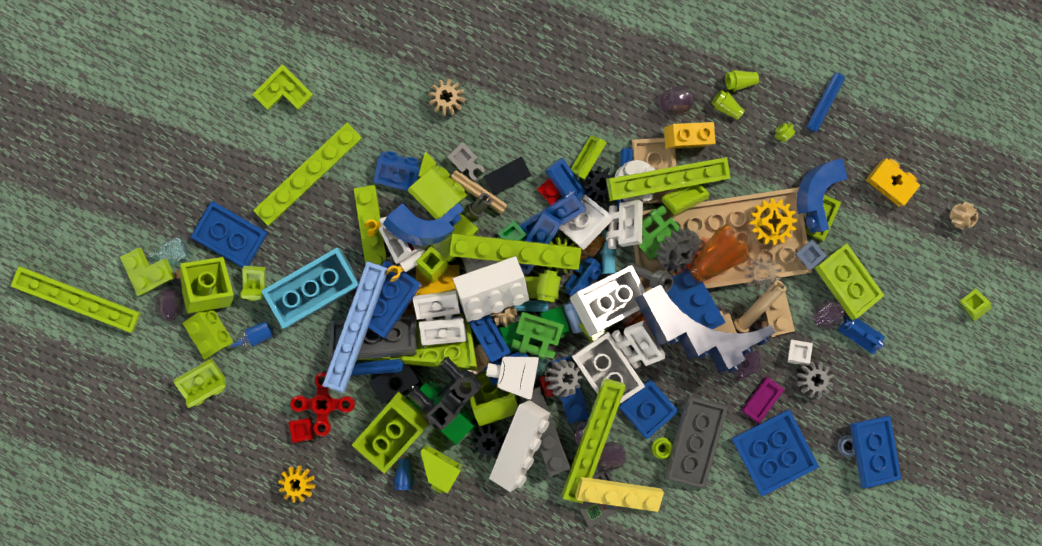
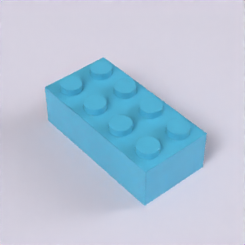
(311, 288)

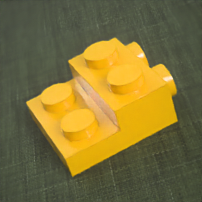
(442, 284)

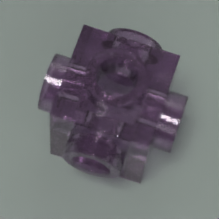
(751, 365)

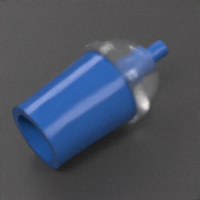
(253, 336)

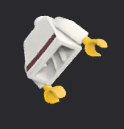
(401, 251)

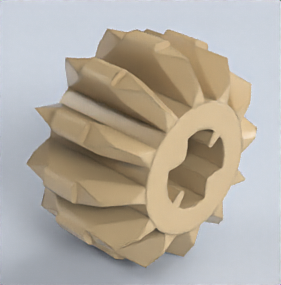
(450, 91)

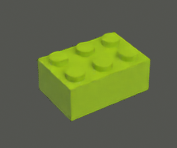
(391, 433)

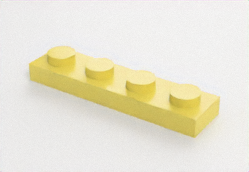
(619, 494)

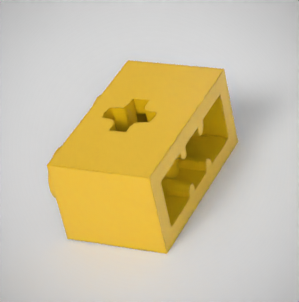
(689, 135)
(881, 180)

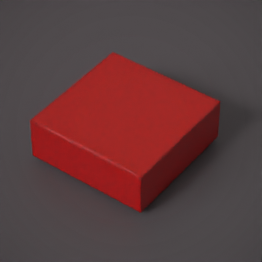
(301, 430)

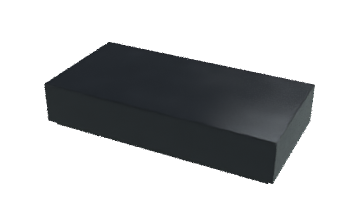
(507, 176)

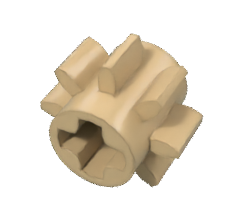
(964, 215)
(504, 317)

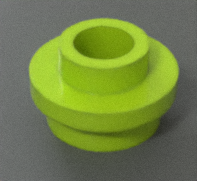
(784, 132)
(666, 452)

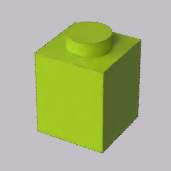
(432, 264)

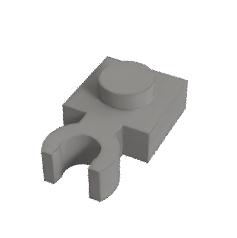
(464, 159)

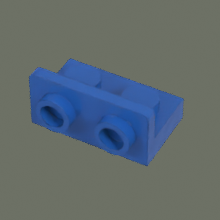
(397, 170)

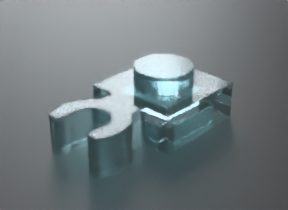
(173, 250)

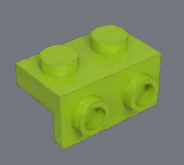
(207, 333)
(201, 383)

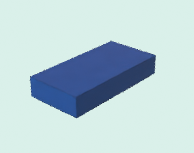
(564, 178)

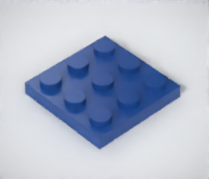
(775, 452)

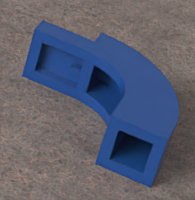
(812, 191)
(421, 232)

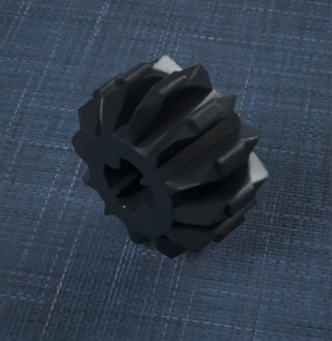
(595, 180)
(482, 438)

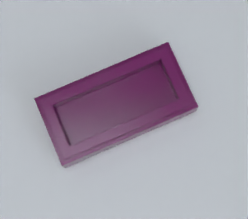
(762, 399)

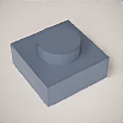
(810, 255)

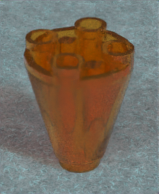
(719, 255)

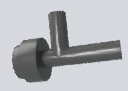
(655, 278)

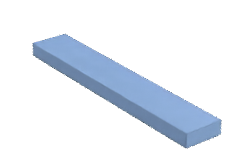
(355, 327)

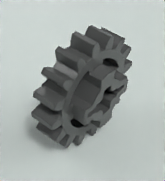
(679, 250)

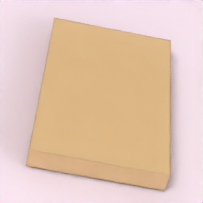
(654, 153)

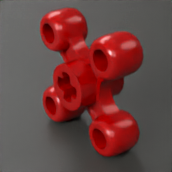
(322, 413)

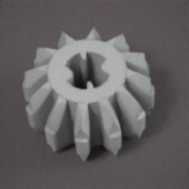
(821, 374)
(570, 378)

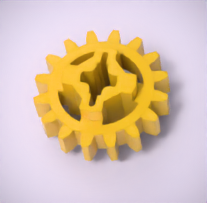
(773, 231)

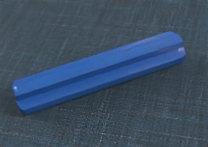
(825, 102)
(377, 367)

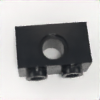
(383, 389)

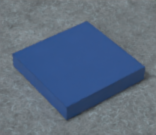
(648, 409)

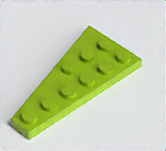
(431, 355)

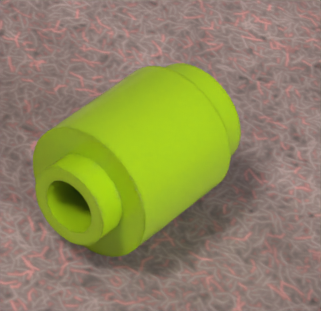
(548, 286)

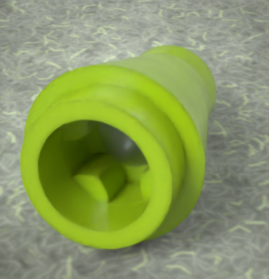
(738, 80)
(726, 104)

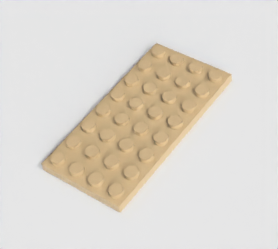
(735, 211)

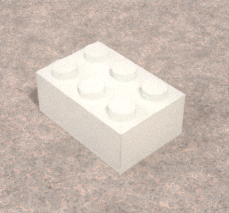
(491, 289)
(608, 300)
(605, 360)

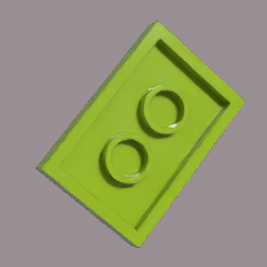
(849, 281)

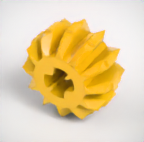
(304, 484)

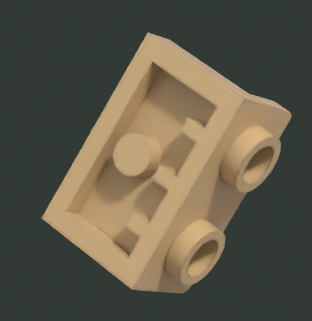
(778, 316)

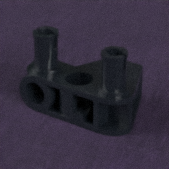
(450, 398)

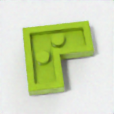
(282, 84)
(146, 277)

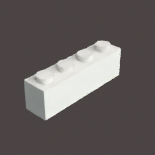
(520, 446)

